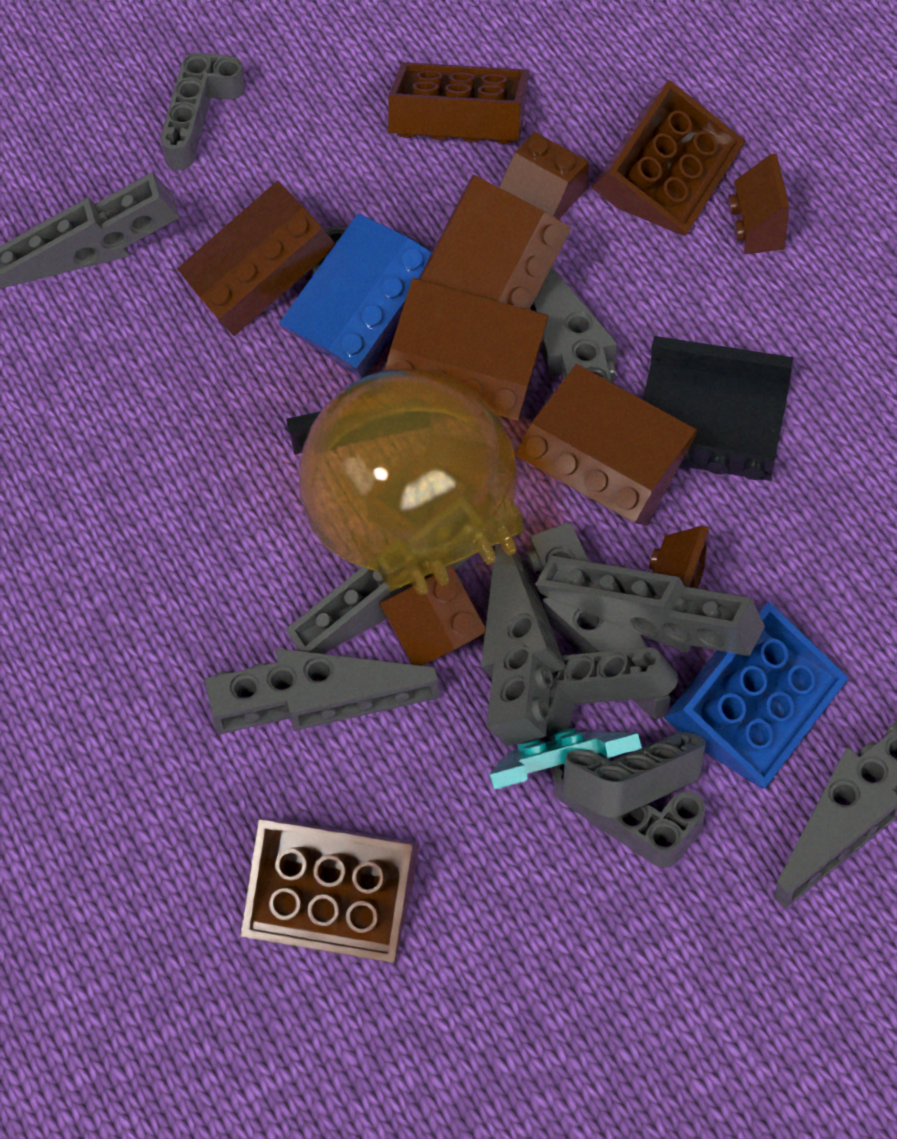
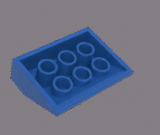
(357, 295)
(761, 703)

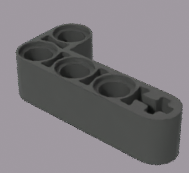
(199, 80)
(605, 678)
(634, 779)
(653, 824)

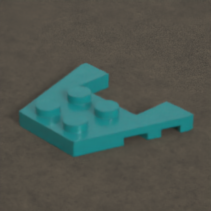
(538, 755)

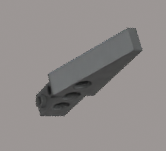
(88, 233)
(572, 332)
(655, 605)
(345, 611)
(568, 620)
(518, 653)
(350, 690)
(841, 830)

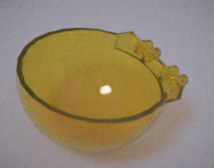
(410, 476)

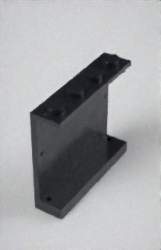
(728, 396)

